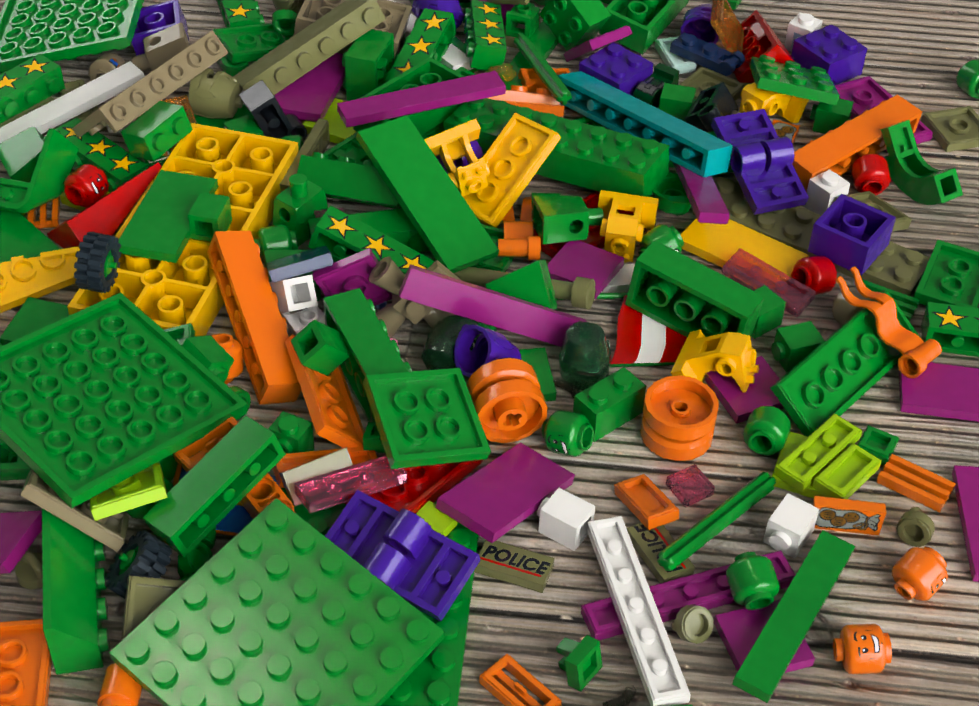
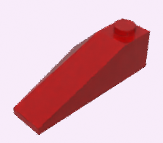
(758, 41)
(106, 213)

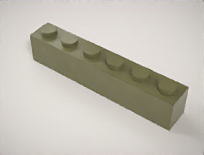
(312, 45)

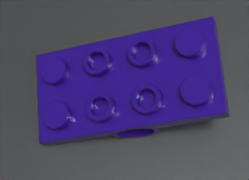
(761, 161)
(404, 553)

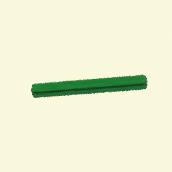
(542, 69)
(715, 521)

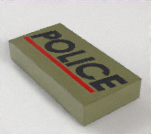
(649, 544)
(515, 565)

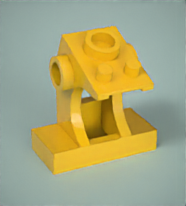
(773, 102)
(456, 144)
(624, 230)
(726, 353)

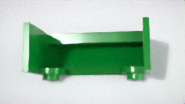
(47, 179)

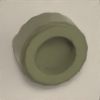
(915, 527)
(29, 570)
(693, 623)

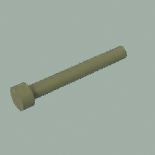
(579, 292)

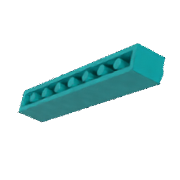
(626, 114)

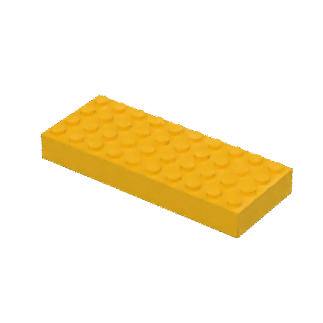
(187, 291)

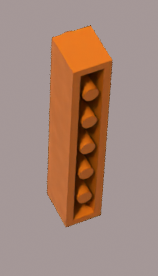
(853, 139)
(254, 315)

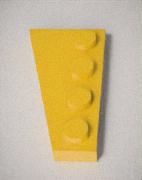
(36, 276)

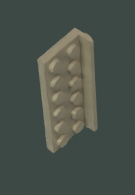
(154, 86)

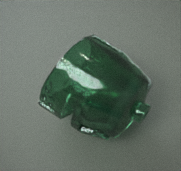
(440, 343)
(585, 351)

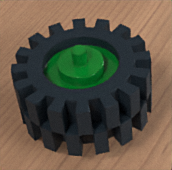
(97, 262)
(141, 557)

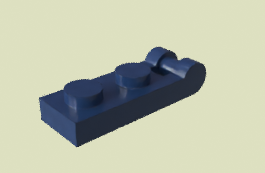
(707, 54)

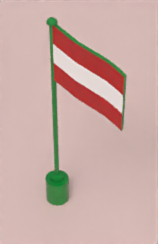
(642, 339)

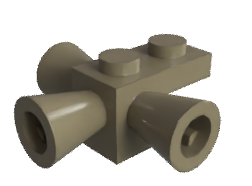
(390, 277)

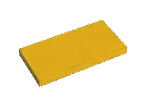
(512, 164)
(721, 241)

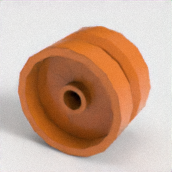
(507, 399)
(679, 418)

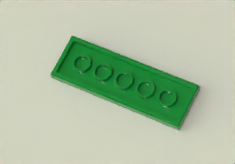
(427, 194)
(838, 371)

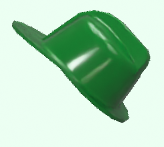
(672, 196)

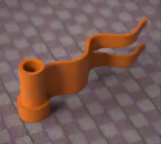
(518, 235)
(914, 351)

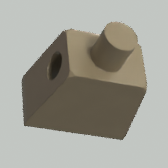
(161, 47)

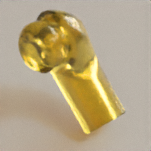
(504, 70)

